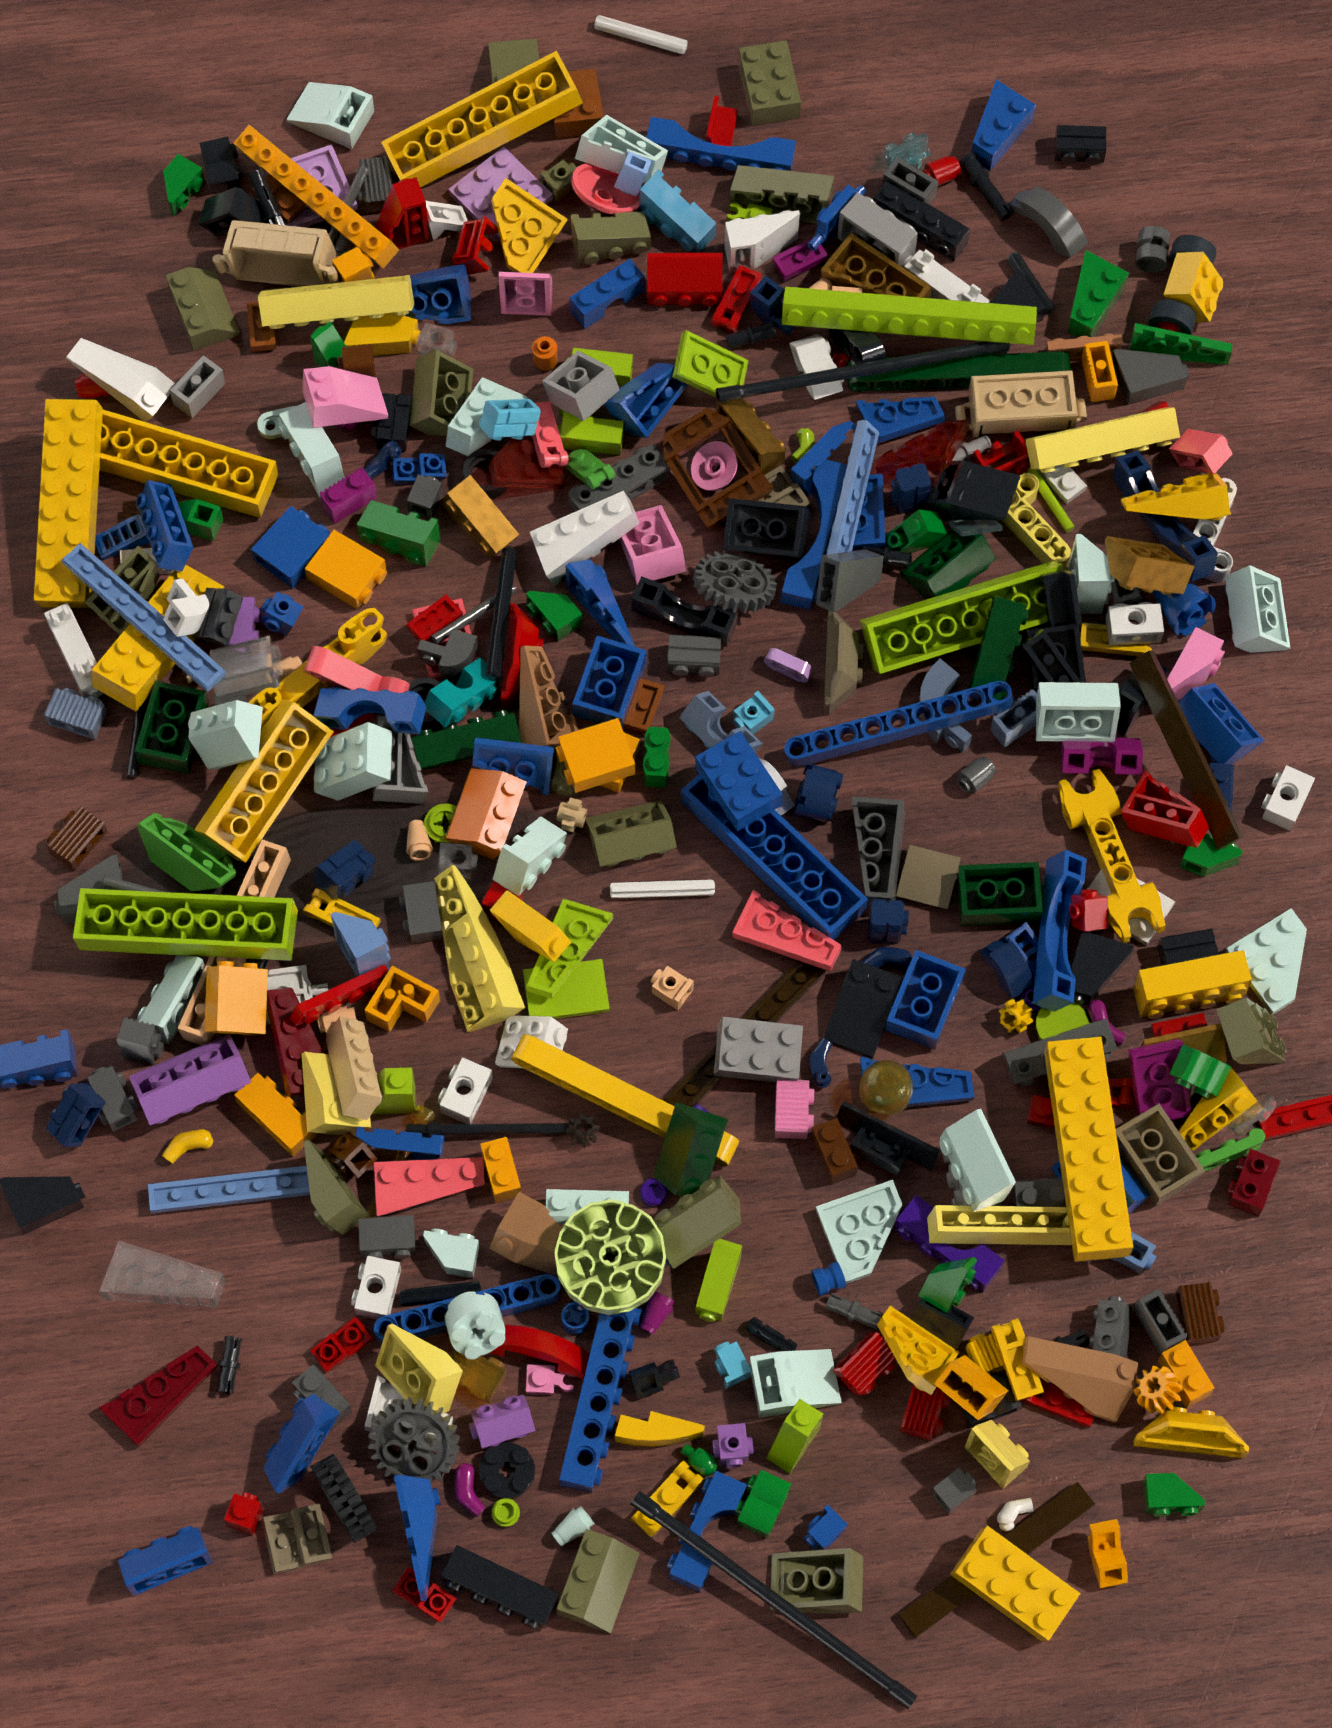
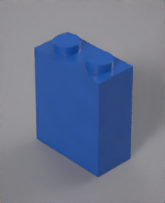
(290, 546)

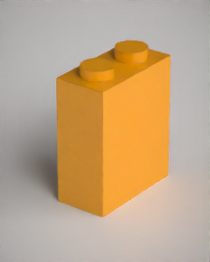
(346, 570)
(595, 755)
(236, 999)
(971, 1387)

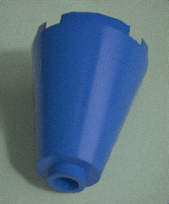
(1186, 610)

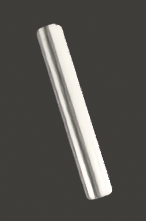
(640, 34)
(662, 889)

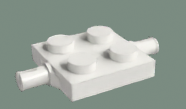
(295, 978)

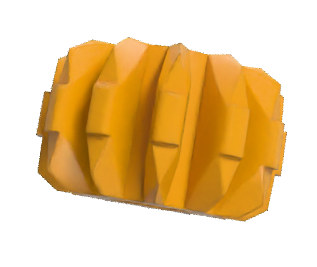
(1168, 1388)

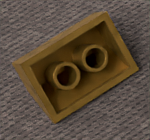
(756, 434)
(1147, 566)
(1204, 1039)

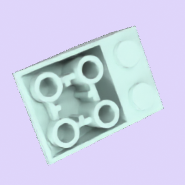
(333, 112)
(790, 1375)

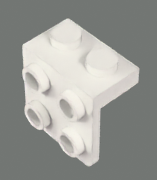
(541, 1027)

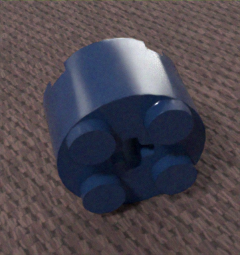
(818, 793)

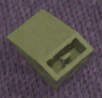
(1251, 1033)

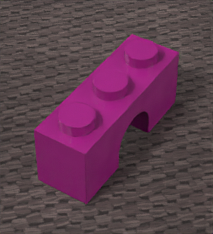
(1122, 756)

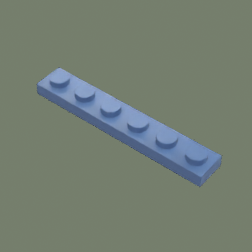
(853, 488)
(228, 1189)

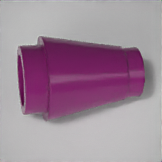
(656, 1312)

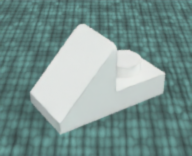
(444, 217)

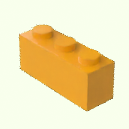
(275, 1113)

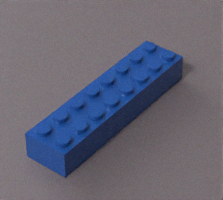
(783, 863)

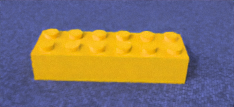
(135, 663)
(264, 785)

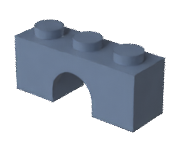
(703, 719)

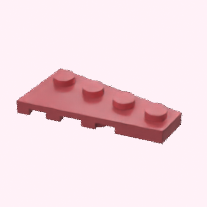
(775, 930)
(423, 1181)

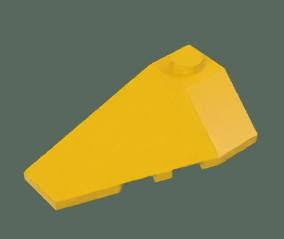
(1198, 498)

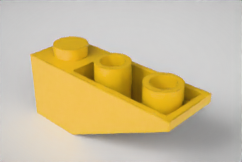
(1217, 1111)

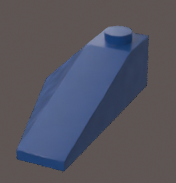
(442, 295)
(591, 588)
(420, 1516)

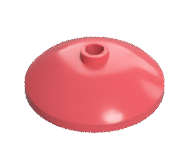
(597, 190)

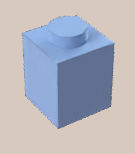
(632, 174)

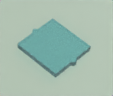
(973, 527)

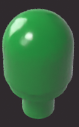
(700, 1460)

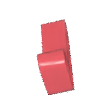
(348, 675)

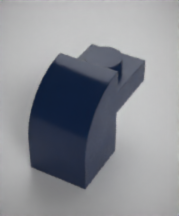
(767, 303)
(1009, 967)

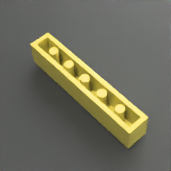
(336, 301)
(1102, 438)
(999, 1225)

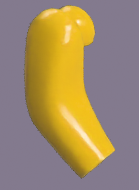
(186, 1141)

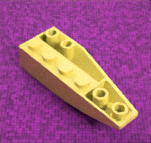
(474, 956)

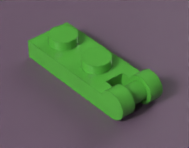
(589, 468)
(1231, 1150)

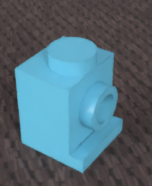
(763, 713)
(731, 1364)

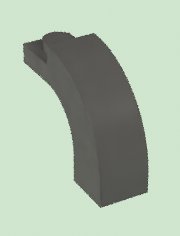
(1053, 218)

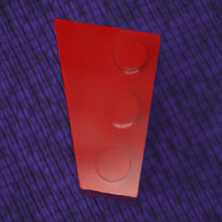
(404, 215)
(1163, 814)

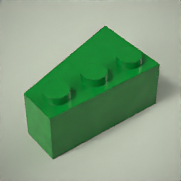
(1096, 294)
(399, 532)

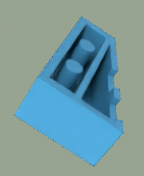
(675, 216)

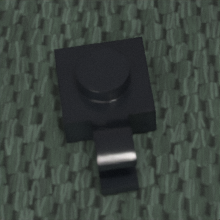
(649, 1378)

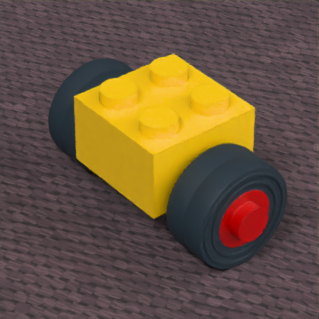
(1190, 287)

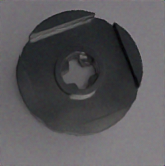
(495, 1459)

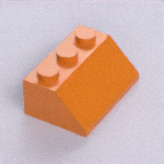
(486, 811)

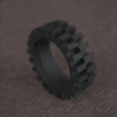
(343, 1498)

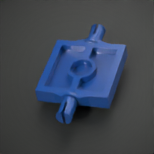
(829, 218)

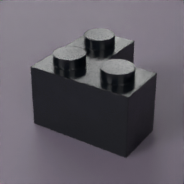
(229, 206)

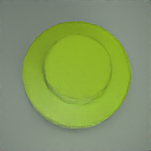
(505, 1512)

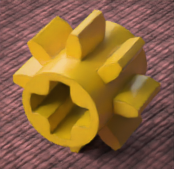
(1015, 1015)

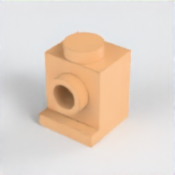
(672, 995)

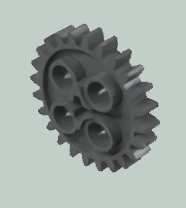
(734, 581)
(423, 1421)

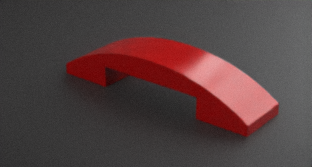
(545, 1346)

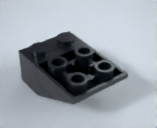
(972, 492)

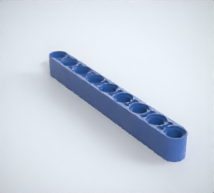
(912, 725)

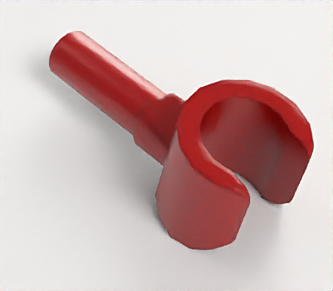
(840, 359)

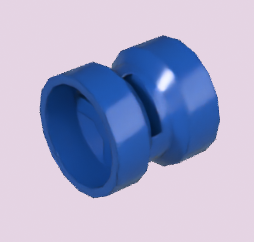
(828, 1278)
(572, 1314)

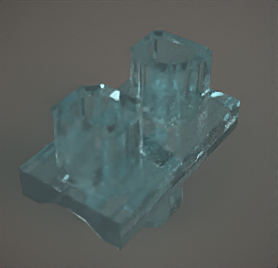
(911, 151)

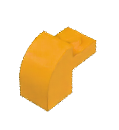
(1107, 1553)

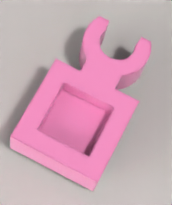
(543, 1379)

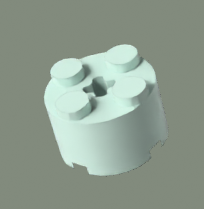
(475, 1324)

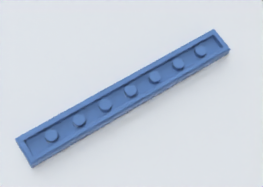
(143, 617)

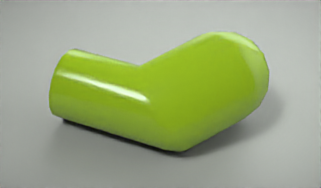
(806, 440)

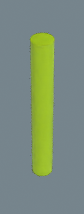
(1052, 502)

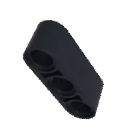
(859, 345)

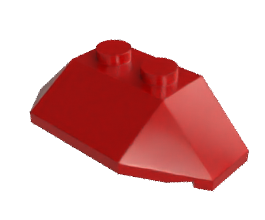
(520, 633)

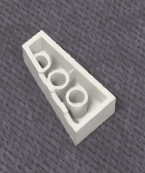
(583, 534)

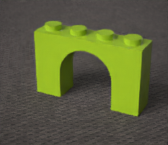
(594, 433)

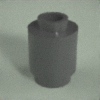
(976, 775)

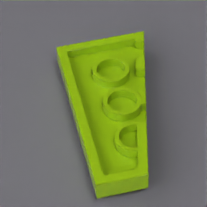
(583, 928)

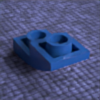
(407, 469)

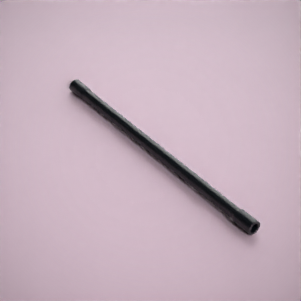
(737, 392)
(892, 1687)

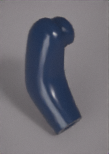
(383, 459)
(889, 956)
(817, 1064)

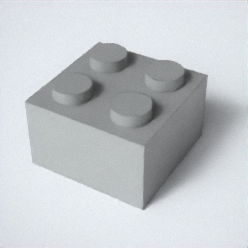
(580, 385)

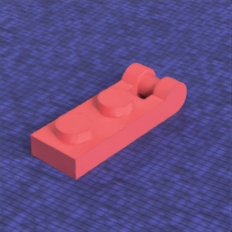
(548, 438)

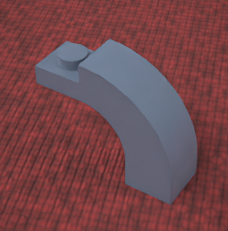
(939, 682)

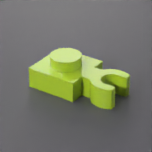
(751, 211)

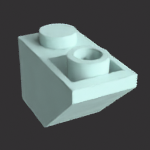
(454, 1253)

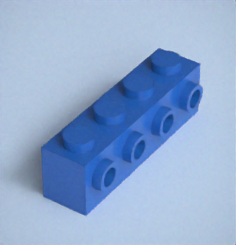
(164, 525)

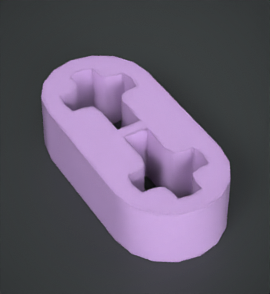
(788, 665)

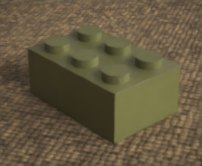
(769, 83)

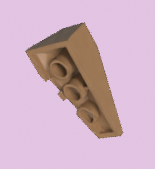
(541, 705)
(528, 1235)
(1089, 1376)

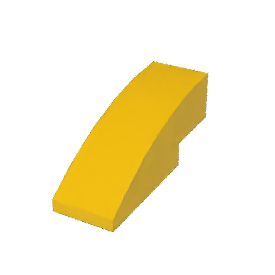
(658, 1431)

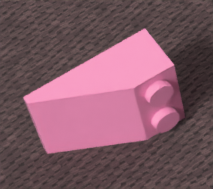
(525, 293)
(341, 397)
(653, 546)
(1197, 661)

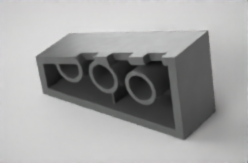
(879, 838)

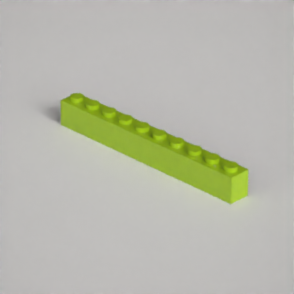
(909, 315)

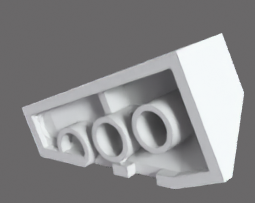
(128, 380)

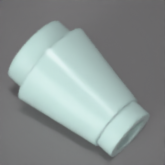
(572, 1526)

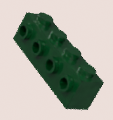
(998, 643)
(457, 742)

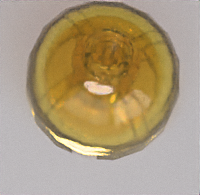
(886, 1087)

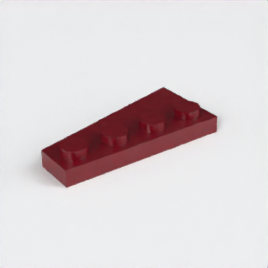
(290, 1039)
(147, 1405)

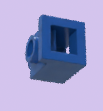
(825, 1529)

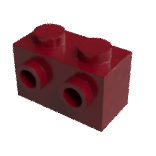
(1253, 1183)

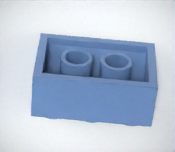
(360, 943)

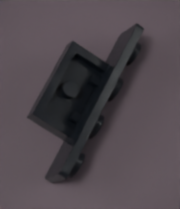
(884, 1143)

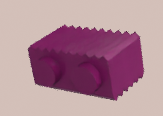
(348, 495)

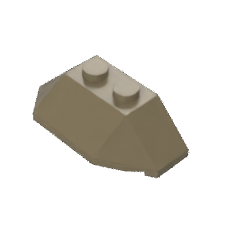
(841, 662)

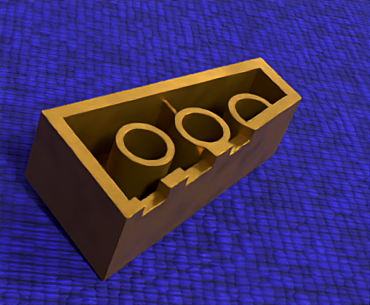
(864, 267)

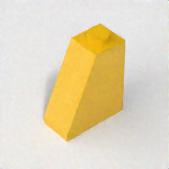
(386, 334)
(530, 927)

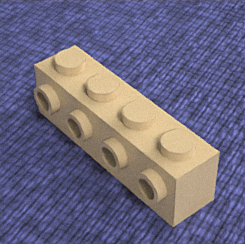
(353, 1068)

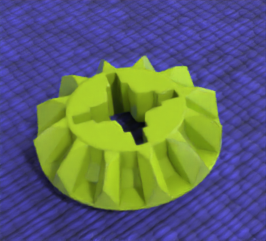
(435, 817)

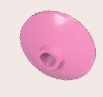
(708, 459)

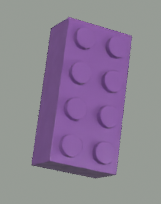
(190, 1079)

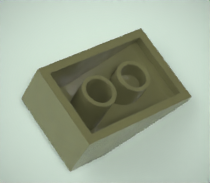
(511, 56)
(329, 1192)
(819, 1580)

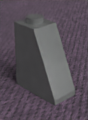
(1148, 374)
(846, 577)
(68, 895)

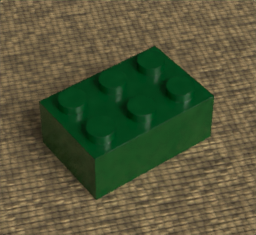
(165, 728)
(999, 894)

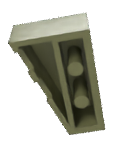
(609, 237)
(140, 574)

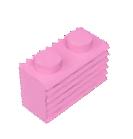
(792, 1109)

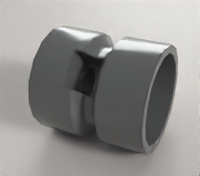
(1152, 249)

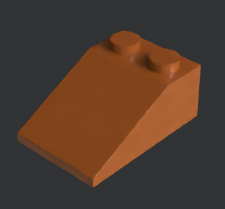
(584, 116)

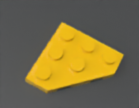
(524, 226)
(915, 1349)

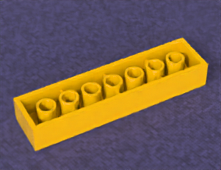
(483, 121)
(186, 463)
(67, 498)
(1088, 1149)

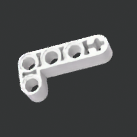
(1213, 529)

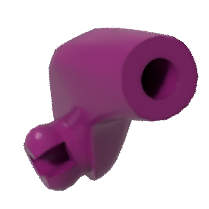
(1097, 1012)
(465, 1491)

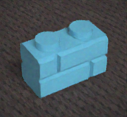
(509, 418)

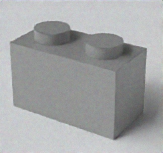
(197, 386)

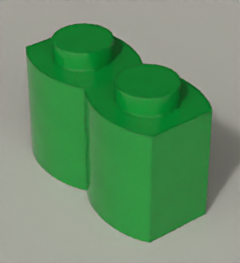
(656, 757)
(1200, 1071)
(763, 1503)

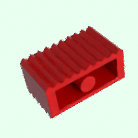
(866, 1364)
(923, 1413)

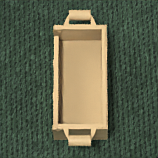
(278, 254)
(1022, 403)

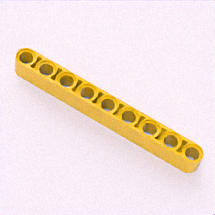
(604, 1089)

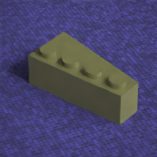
(783, 190)

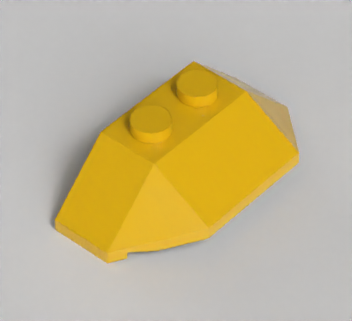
(1192, 1433)

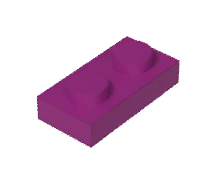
(798, 259)

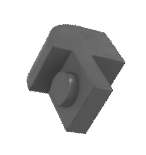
(452, 658)

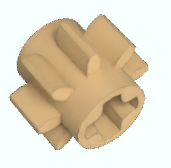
(571, 814)

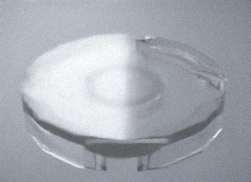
(1258, 1112)

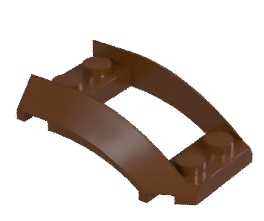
(691, 434)

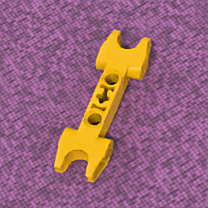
(352, 643)
(1127, 897)

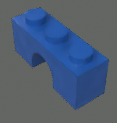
(591, 302)

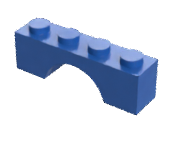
(340, 707)
(720, 1499)

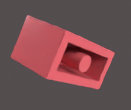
(1201, 451)

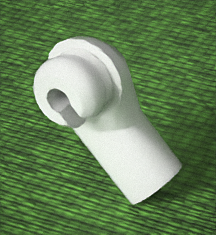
(1010, 1512)

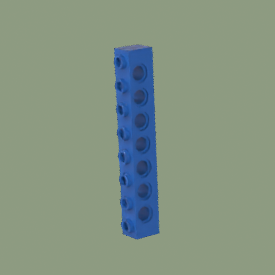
(585, 1477)

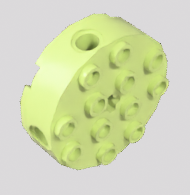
(623, 1232)

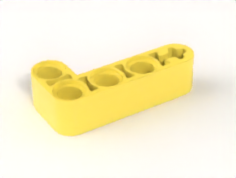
(1037, 527)

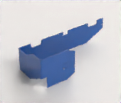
(803, 470)
(420, 1146)

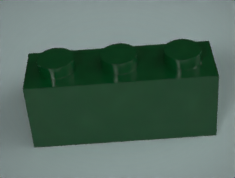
(949, 564)
(689, 1149)

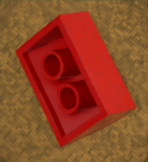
(684, 278)

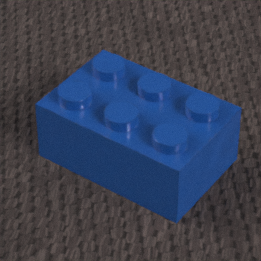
(609, 681)
(738, 780)
(925, 999)

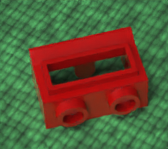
(472, 240)
(1000, 452)

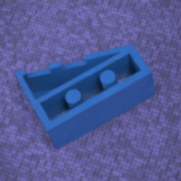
(1002, 124)
(646, 399)
(38, 1061)

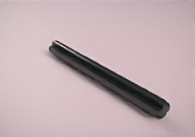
(501, 613)

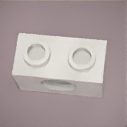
(1123, 632)
(1284, 812)
(465, 1106)
(376, 1271)

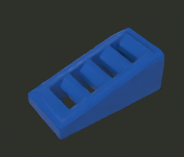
(118, 530)
(1030, 938)

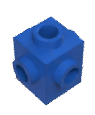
(280, 613)

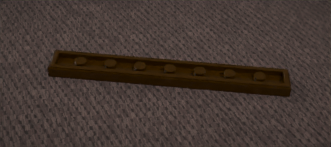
(1185, 749)
(770, 1008)
(1026, 1536)

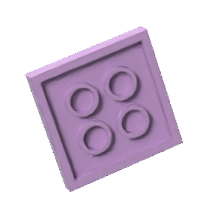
(327, 170)
(480, 185)

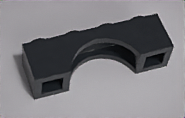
(658, 603)

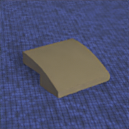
(784, 489)
(928, 876)
(296, 1539)

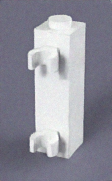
(942, 282)
(73, 648)

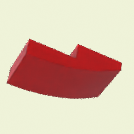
(342, 1345)
(437, 1601)

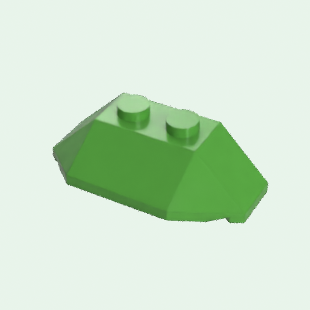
(185, 853)

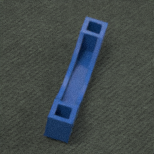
(684, 147)
(802, 578)
(1053, 977)

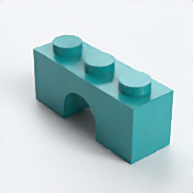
(451, 703)

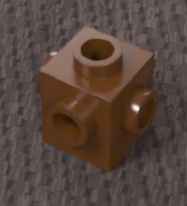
(352, 1155)

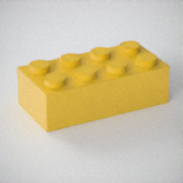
(1192, 984)
(1015, 1584)

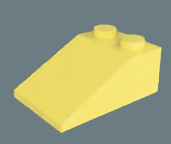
(322, 1098)
(418, 1369)
(996, 1452)

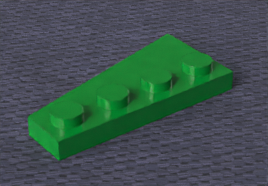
(1185, 346)

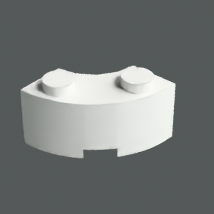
(813, 355)

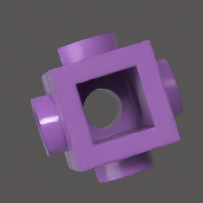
(732, 1435)

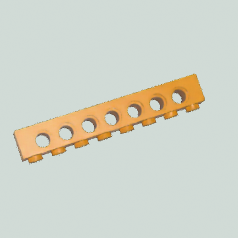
(316, 196)

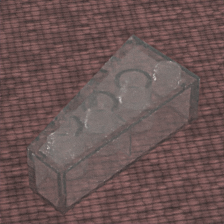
(154, 1277)

